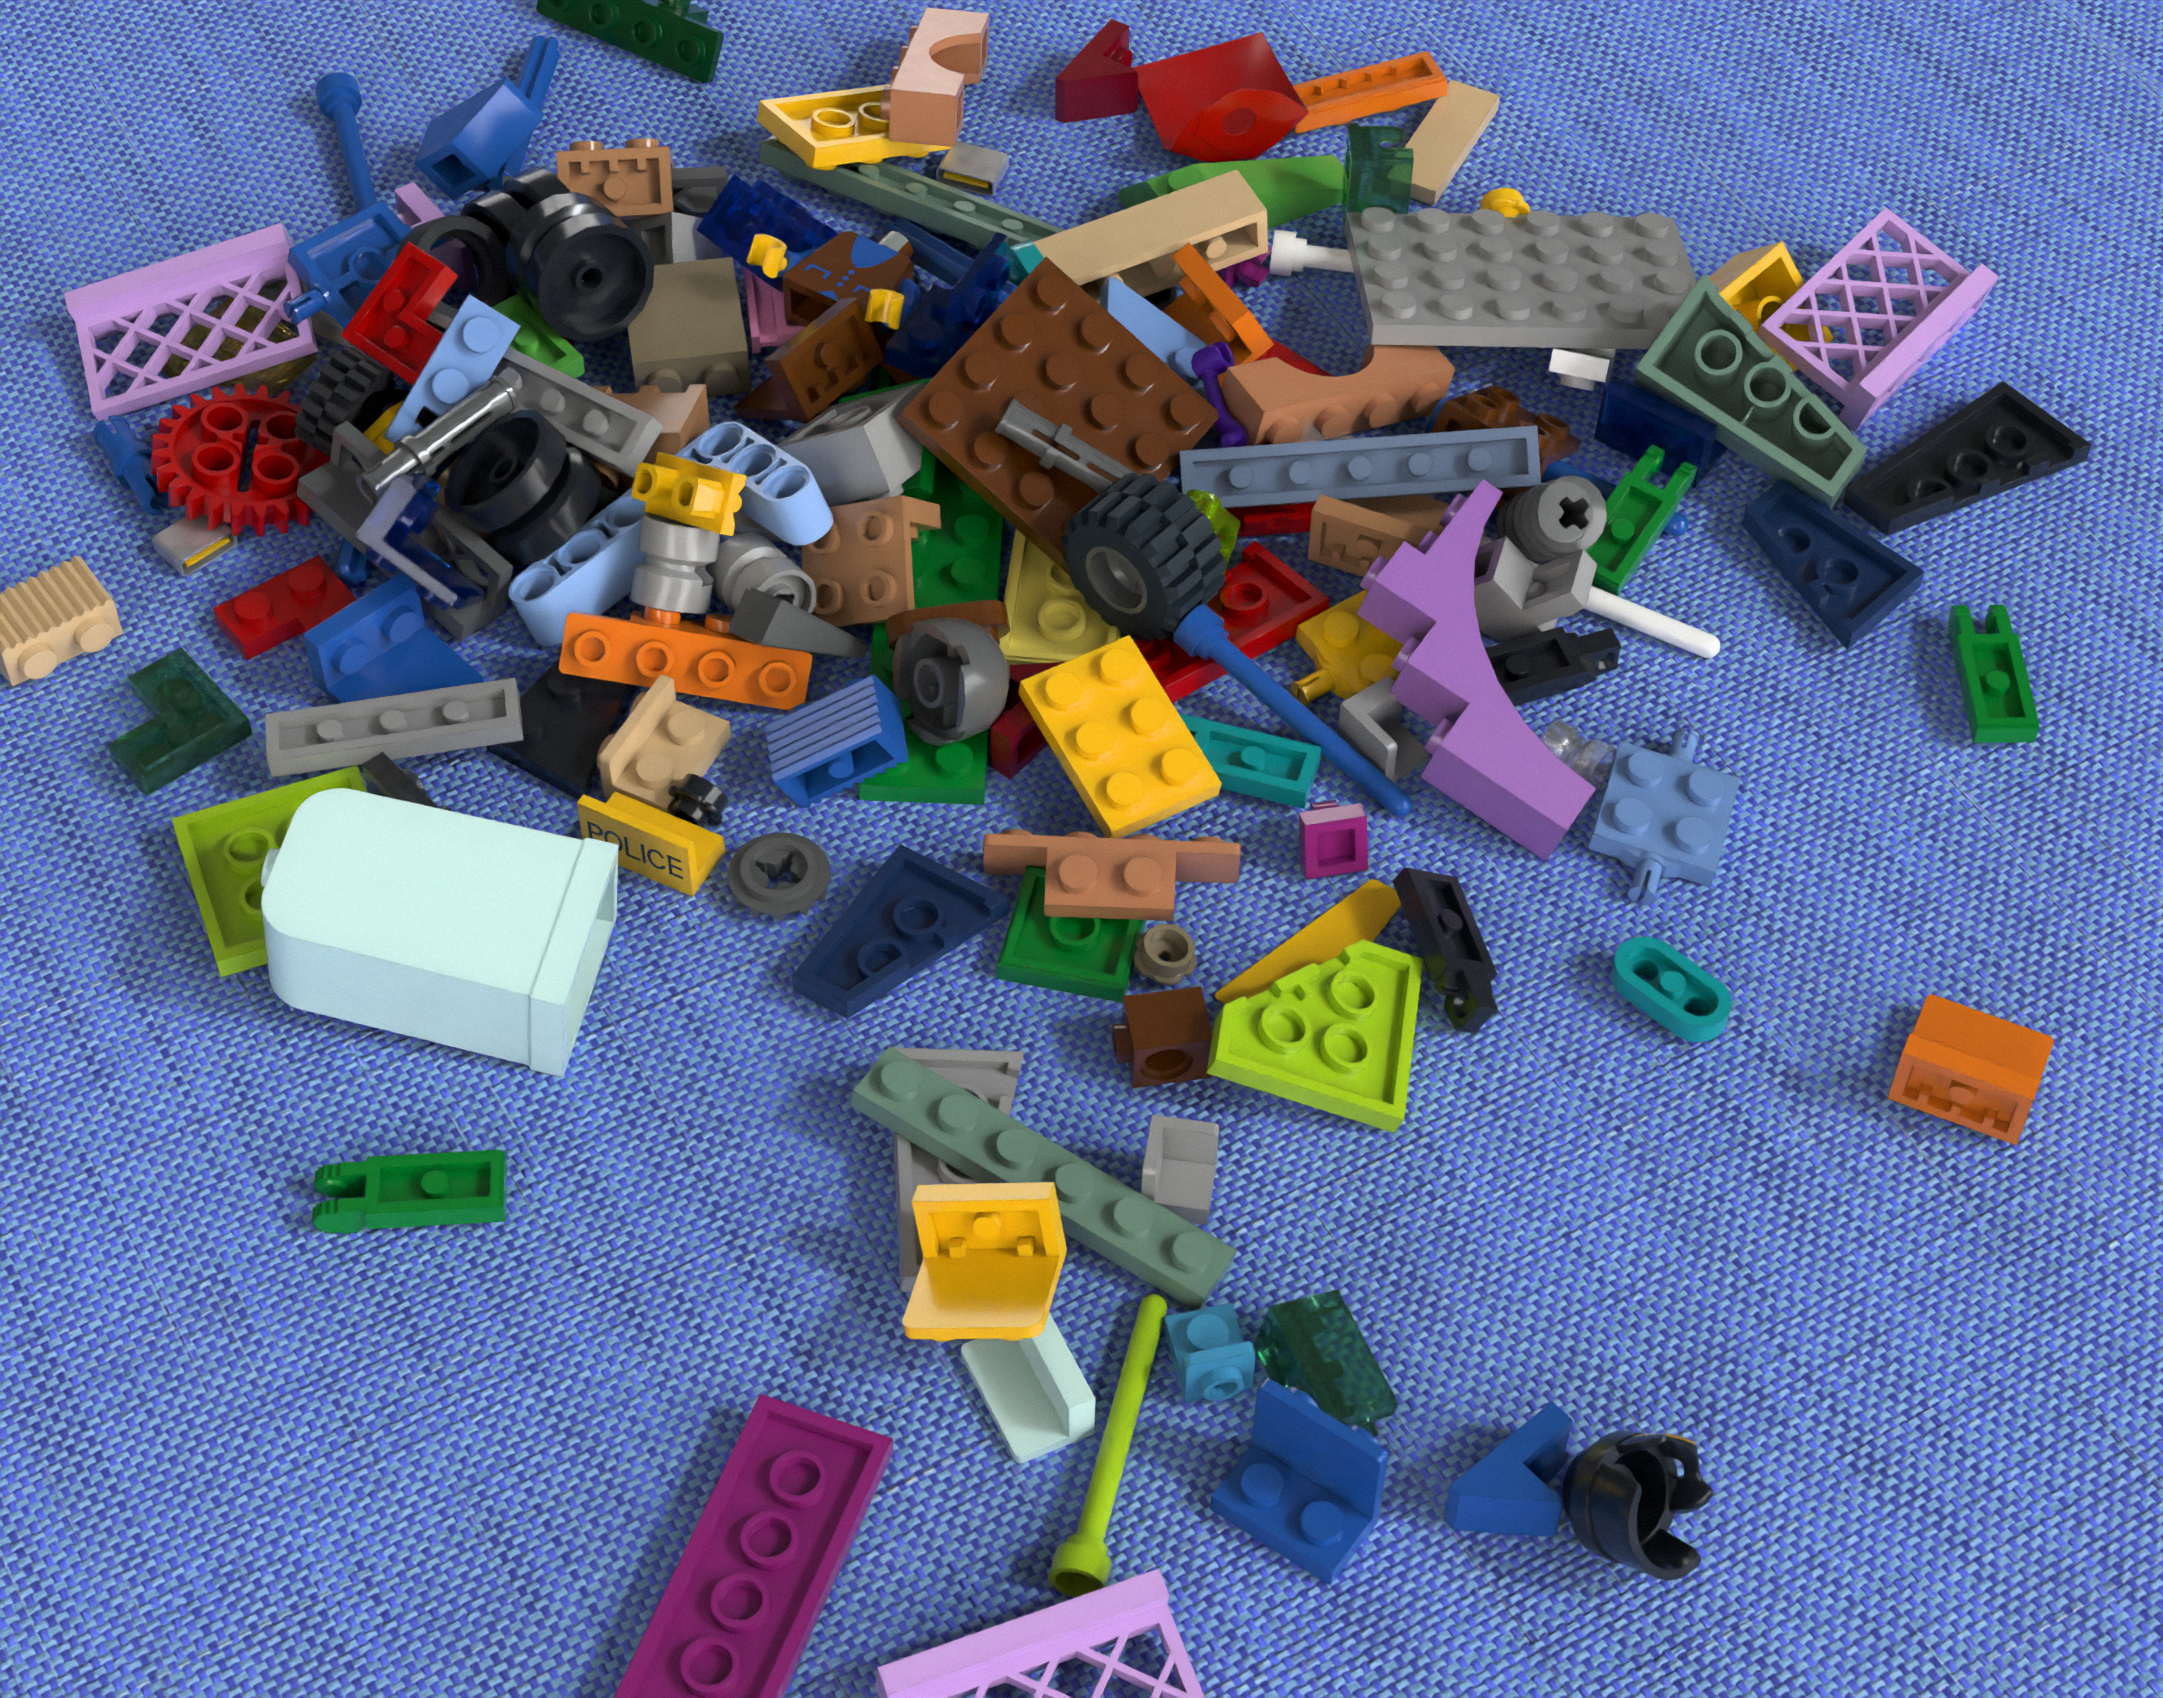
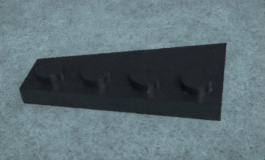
(1966, 459)

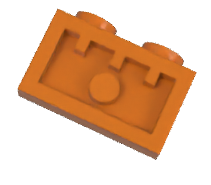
(1215, 311)
(1971, 1068)

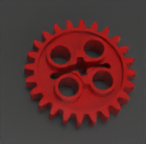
(205, 454)

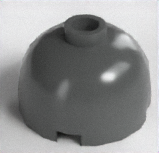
(950, 678)

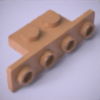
(1111, 875)

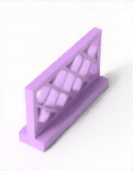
(185, 288)
(1904, 352)
(1045, 1640)

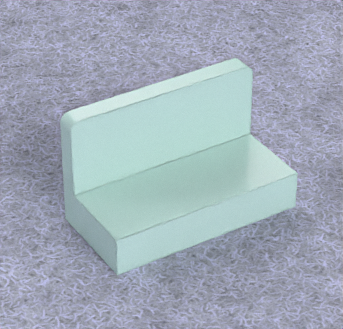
(1032, 1391)

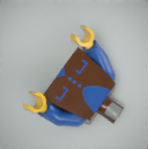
(843, 268)

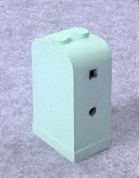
(439, 924)

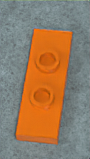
(1370, 91)

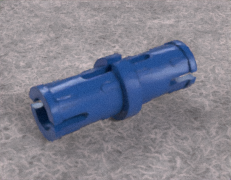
(131, 462)

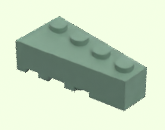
(1727, 375)

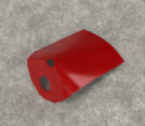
(1221, 100)

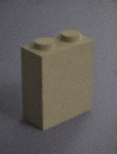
(691, 330)

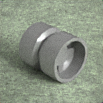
(757, 563)
(674, 566)

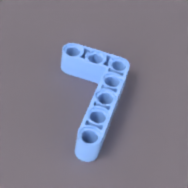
(601, 557)

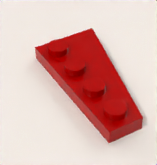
(1259, 609)

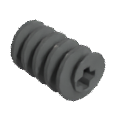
(1553, 518)

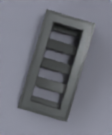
(784, 626)

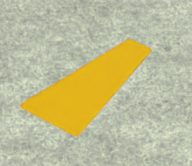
(1351, 920)

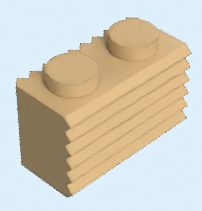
(54, 620)

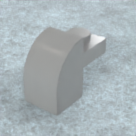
(1523, 599)

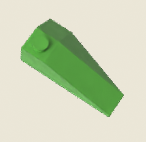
(1283, 185)

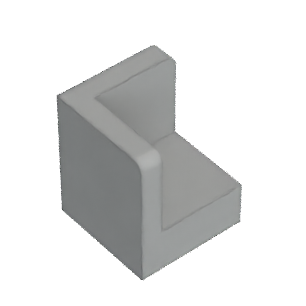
(674, 239)
(1374, 729)
(1181, 1166)

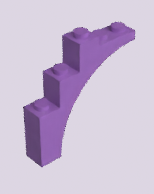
(1481, 743)

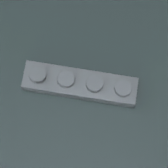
(394, 725)

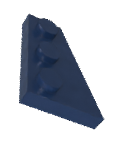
(1830, 561)
(894, 930)

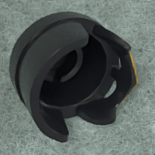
(1625, 1498)

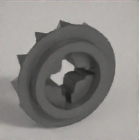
(770, 857)

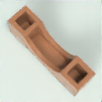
(929, 83)
(1295, 406)

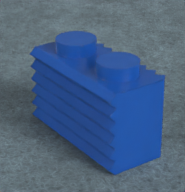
(836, 741)

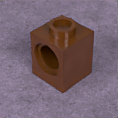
(1164, 1037)

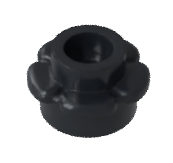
(698, 801)

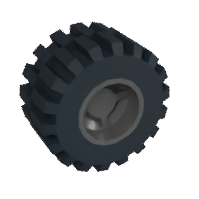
(1143, 556)

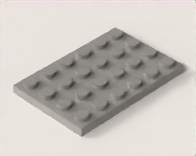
(1517, 278)

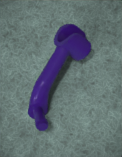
(1207, 365)

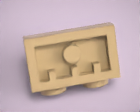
(660, 746)

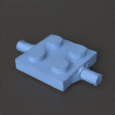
(1664, 815)

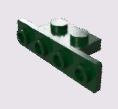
(658, 30)

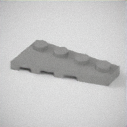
(982, 1073)

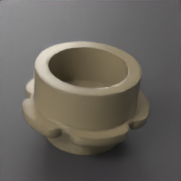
(1169, 942)

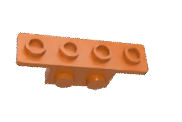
(694, 653)

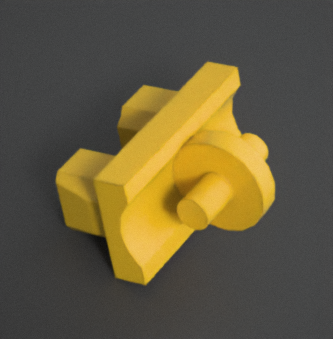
(689, 492)

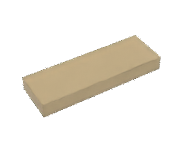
(1448, 137)

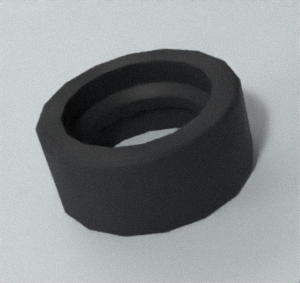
(482, 243)

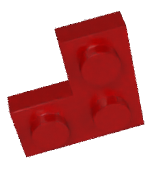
(393, 317)
(282, 607)

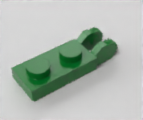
(1636, 519)
(1993, 678)
(412, 1191)

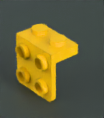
(986, 1260)

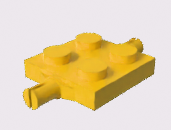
(1345, 652)

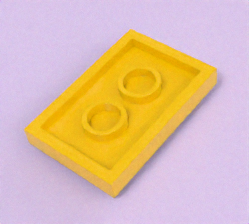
(836, 128)
(1119, 738)

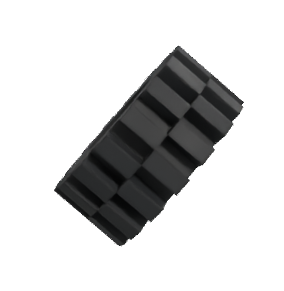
(347, 390)

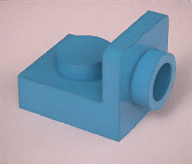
(1210, 1353)

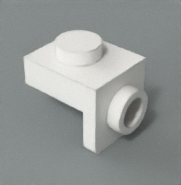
(1582, 366)

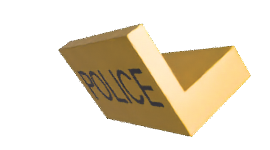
(652, 841)

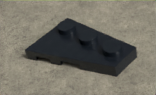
(564, 727)

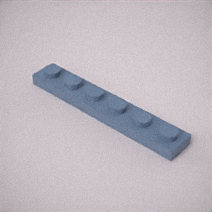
(1365, 467)

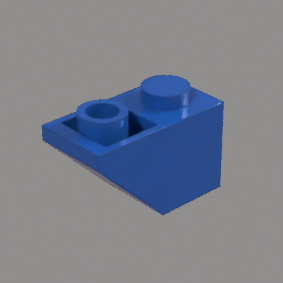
(476, 138)

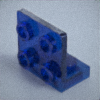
(761, 209)
(950, 316)
(1637, 419)
(409, 508)

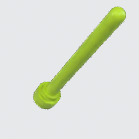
(1083, 1561)

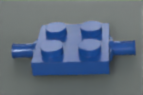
(346, 263)

